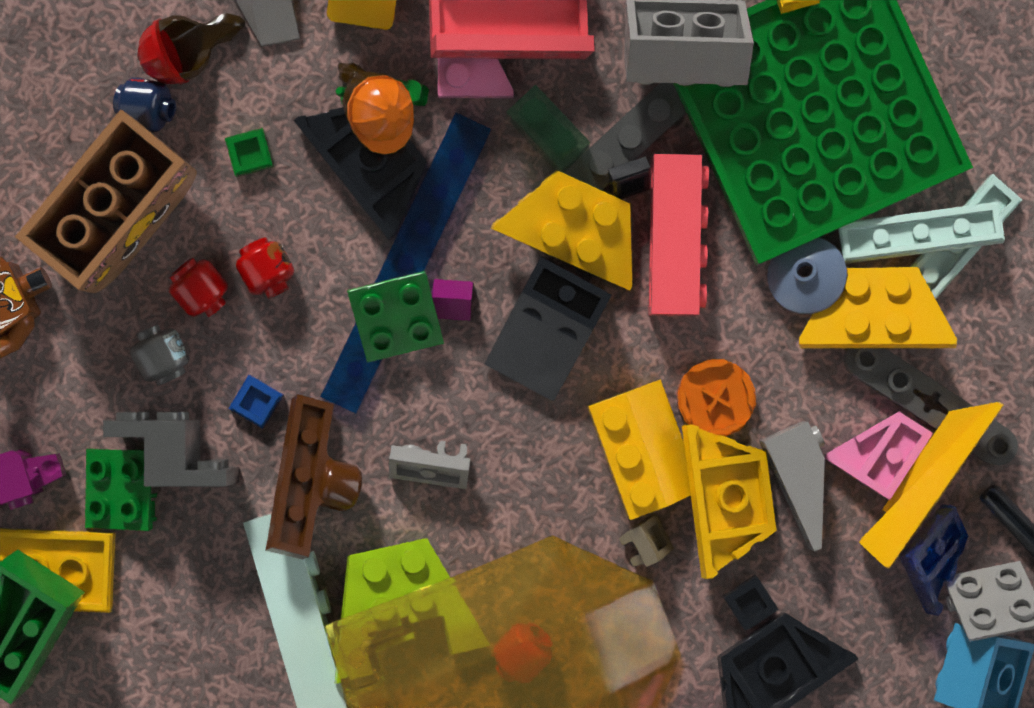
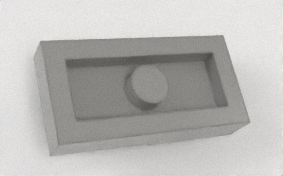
(422, 466)

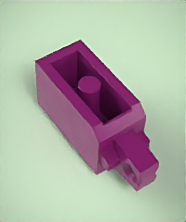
(26, 475)

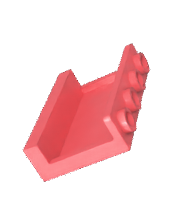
(510, 29)

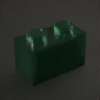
(547, 129)

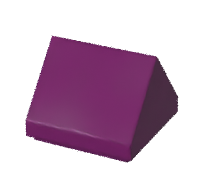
(452, 299)

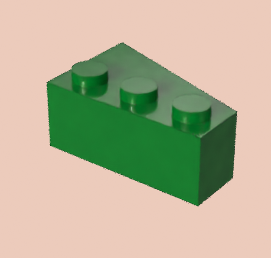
(32, 617)

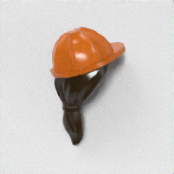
(377, 108)

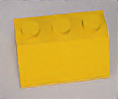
(642, 448)

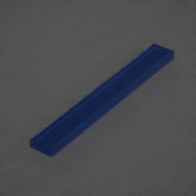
(413, 246)

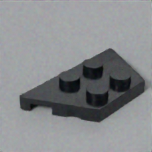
(376, 180)
(779, 665)

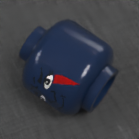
(146, 102)

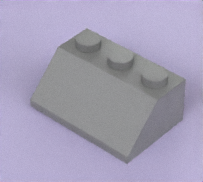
(687, 42)

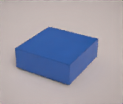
(256, 401)

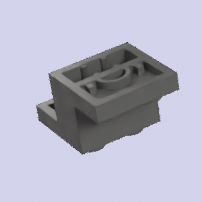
(172, 450)

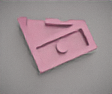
(472, 79)
(882, 453)

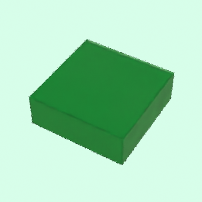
(249, 152)

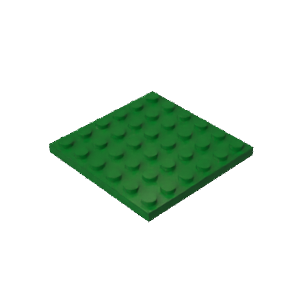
(828, 124)

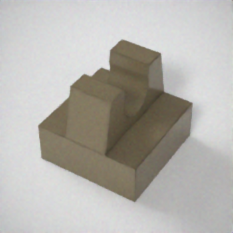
(649, 540)

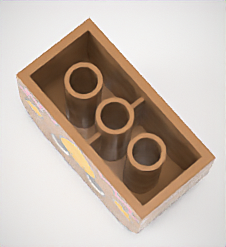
(108, 205)

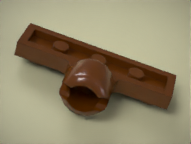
(308, 479)

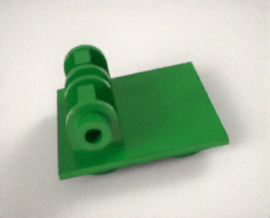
(395, 316)
(117, 491)

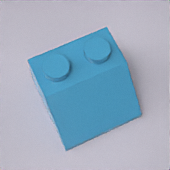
(983, 671)

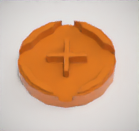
(716, 397)

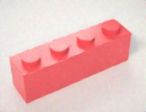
(676, 235)

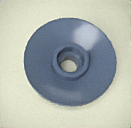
(813, 292)

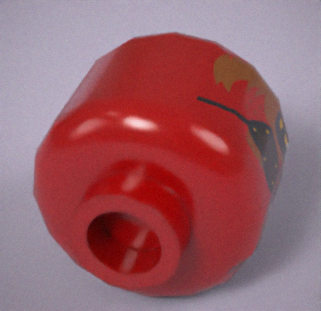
(265, 268)

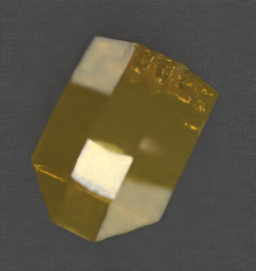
(513, 634)

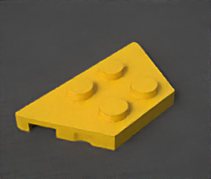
(575, 226)
(881, 311)
(727, 496)

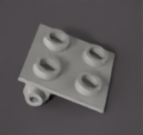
(992, 600)

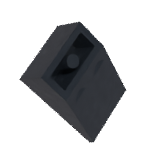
(547, 329)

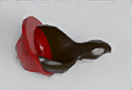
(180, 48)

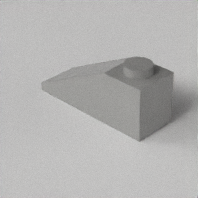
(799, 469)

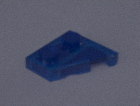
(934, 556)

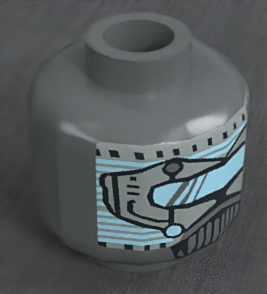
(159, 355)

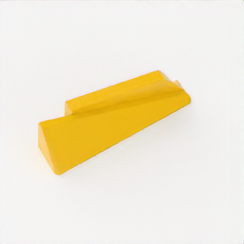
(928, 480)

